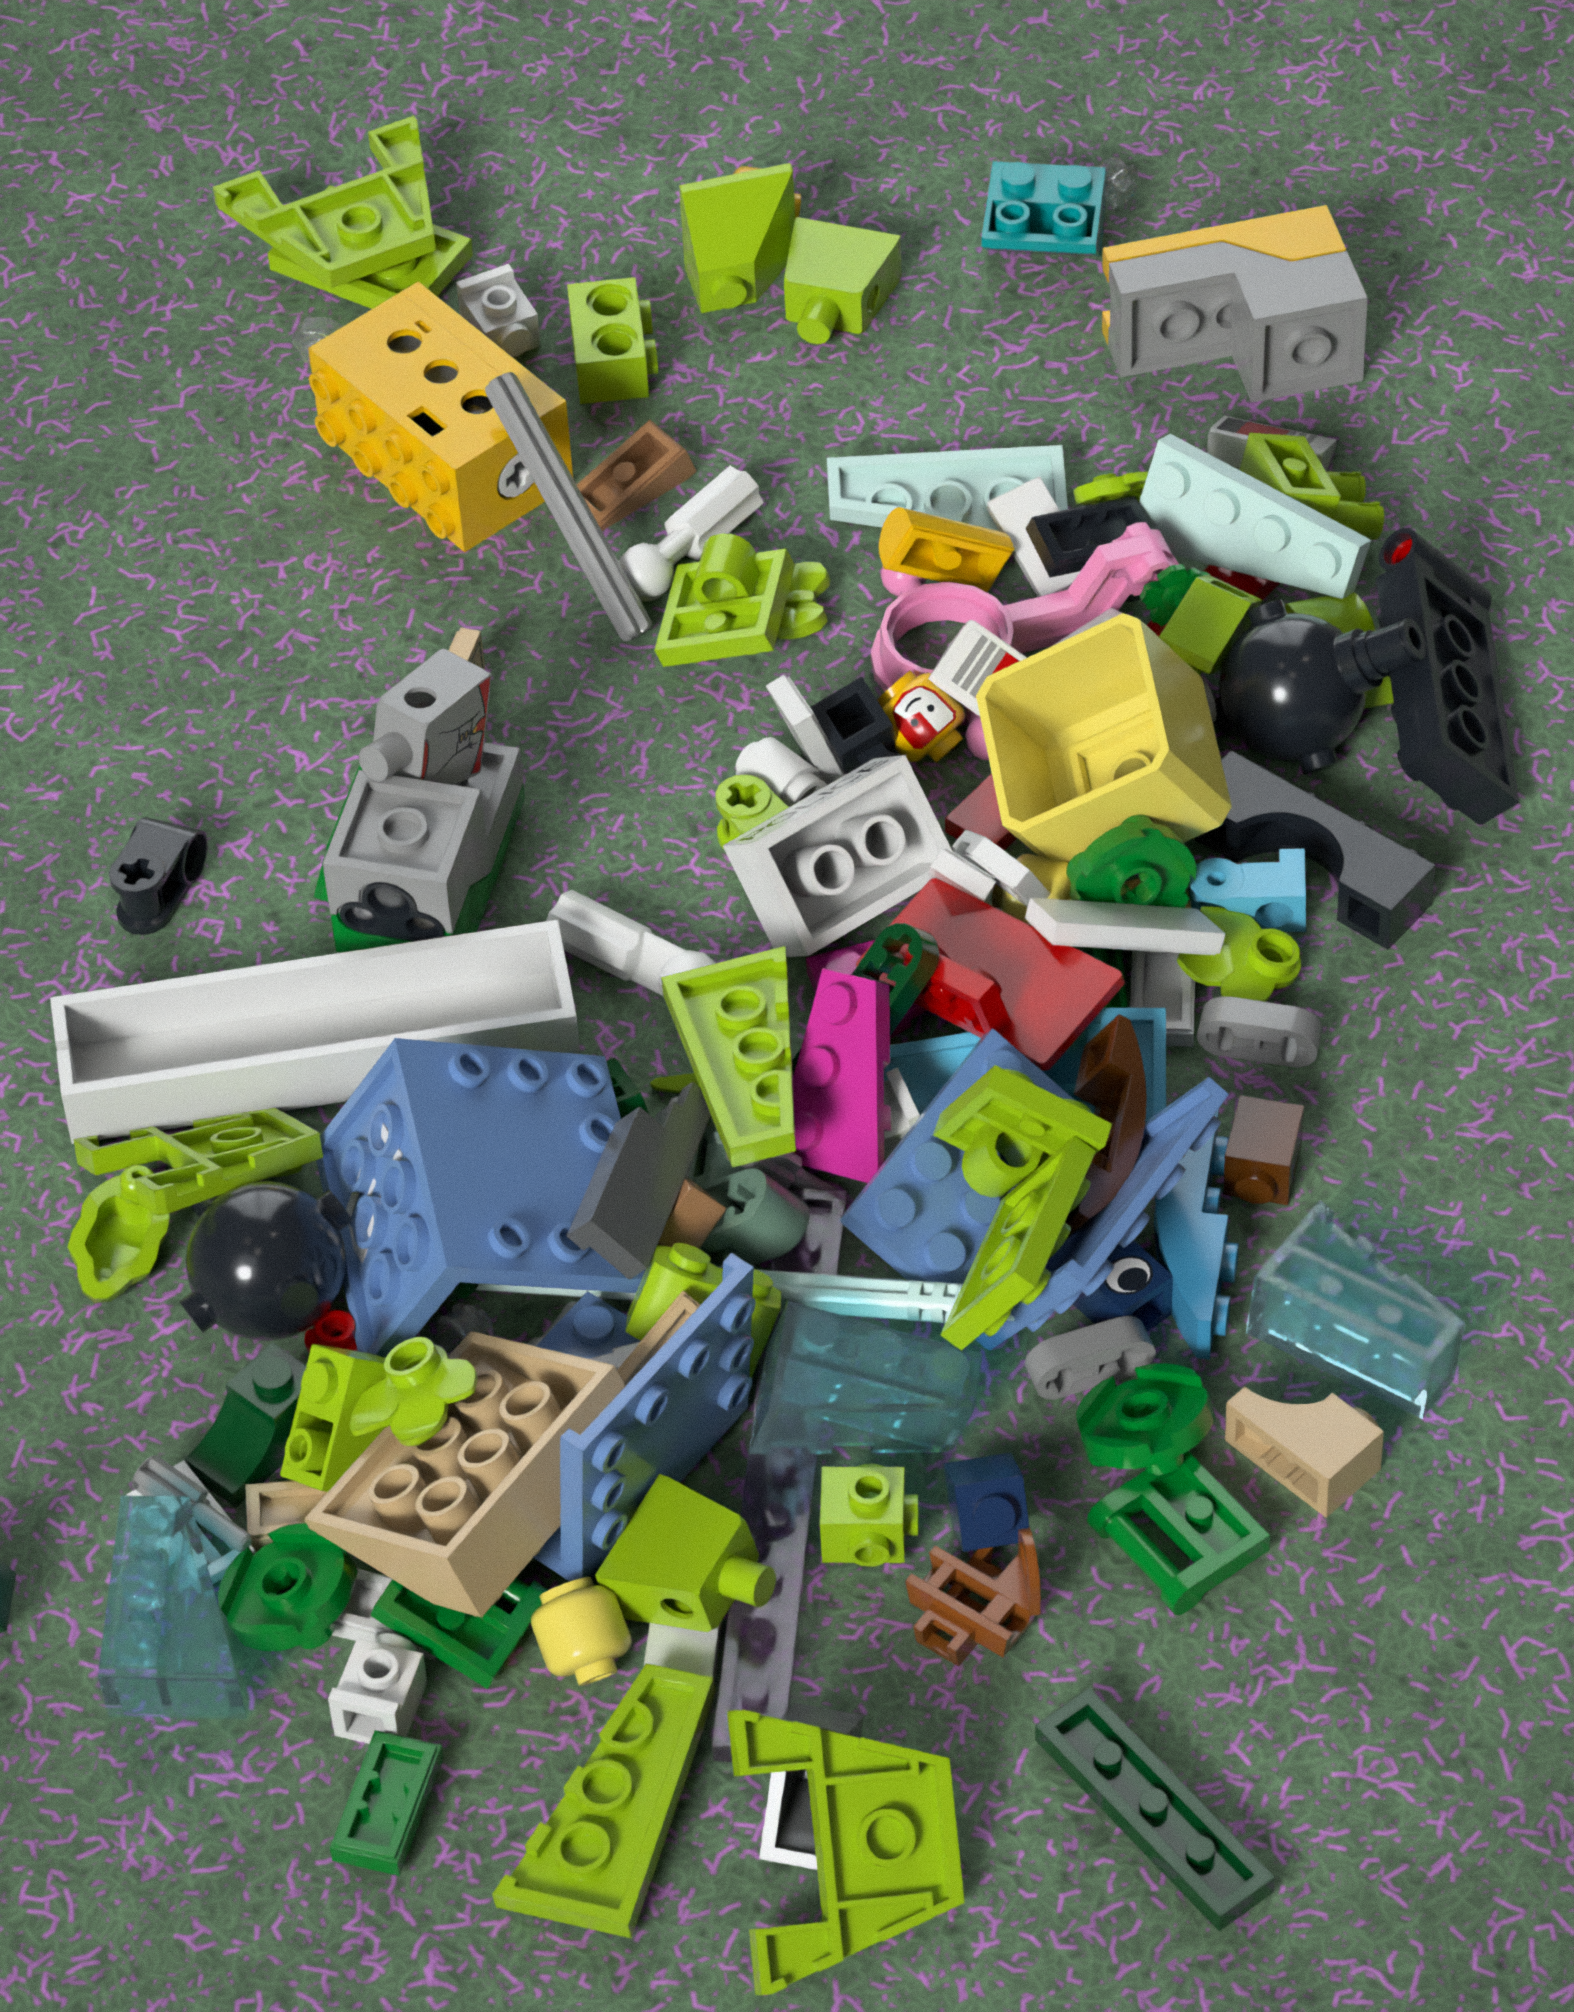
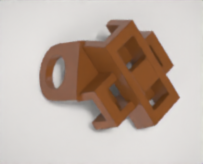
(1010, 1594)

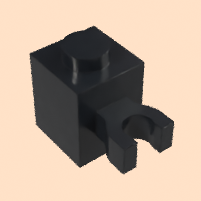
(856, 725)

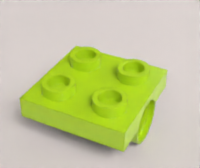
(725, 603)
(1017, 1120)

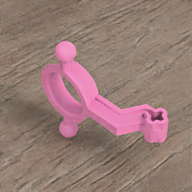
(1027, 625)

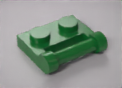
(1195, 1516)
(461, 1640)

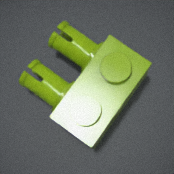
(1295, 470)

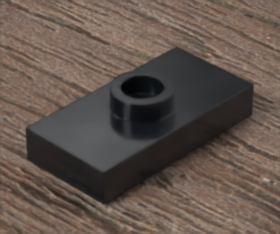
(1072, 535)

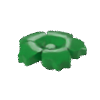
(1166, 594)

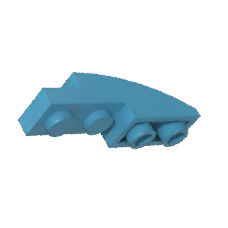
(1195, 1247)

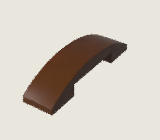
(1115, 1083)

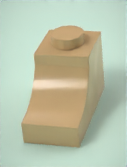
(1312, 1448)

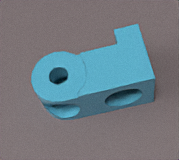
(1263, 890)

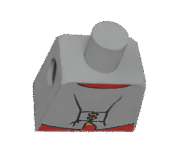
(431, 723)

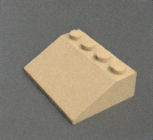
(483, 1491)

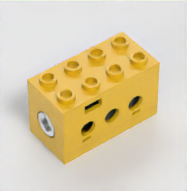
(414, 412)

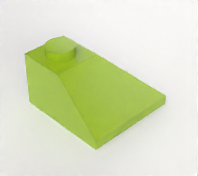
(737, 234)

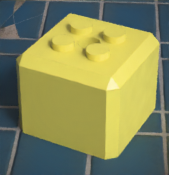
(1101, 736)

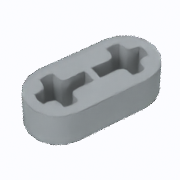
(1259, 1031)
(1089, 1356)

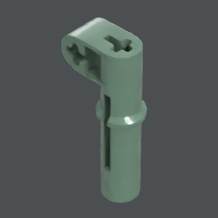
(760, 1214)

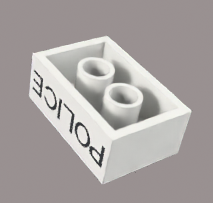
(839, 856)

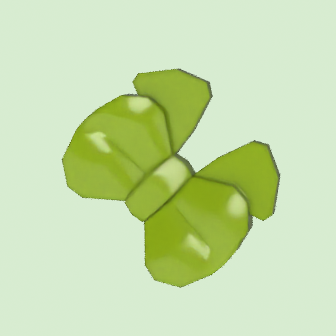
(1110, 487)
(801, 612)

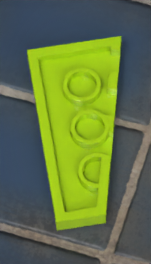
(739, 1047)
(610, 1827)

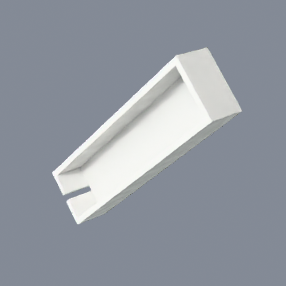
(301, 1026)

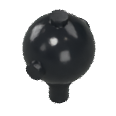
(1302, 683)
(265, 1260)

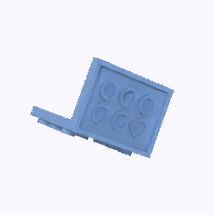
(485, 1178)
(932, 1222)
(657, 1421)

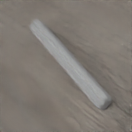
(568, 506)

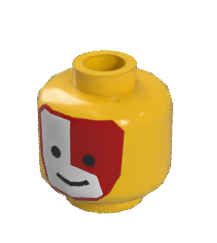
(922, 717)

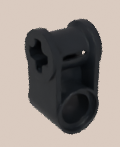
(156, 873)

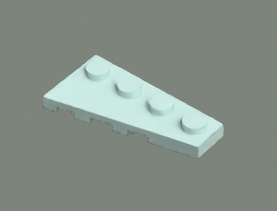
(939, 483)
(1244, 525)

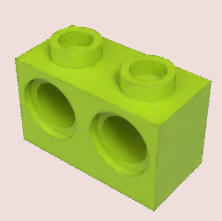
(609, 340)

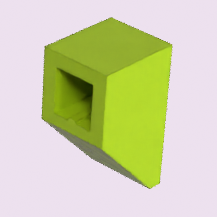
(1208, 623)
(320, 1435)

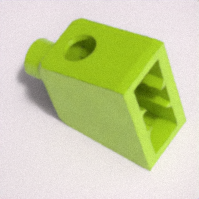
(838, 277)
(684, 1561)

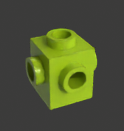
(866, 1515)

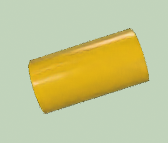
(942, 548)

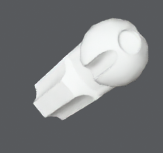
(712, 511)
(619, 943)

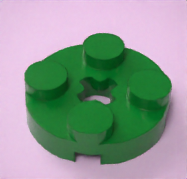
(1128, 850)
(1145, 1419)
(304, 1612)

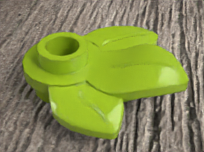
(1250, 959)
(414, 1392)

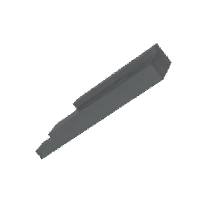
(639, 1182)

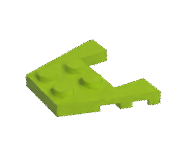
(349, 226)
(206, 1159)
(878, 1838)

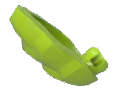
(115, 1238)

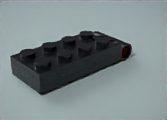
(1452, 699)

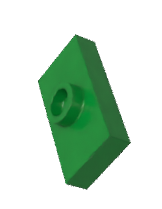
(386, 1803)

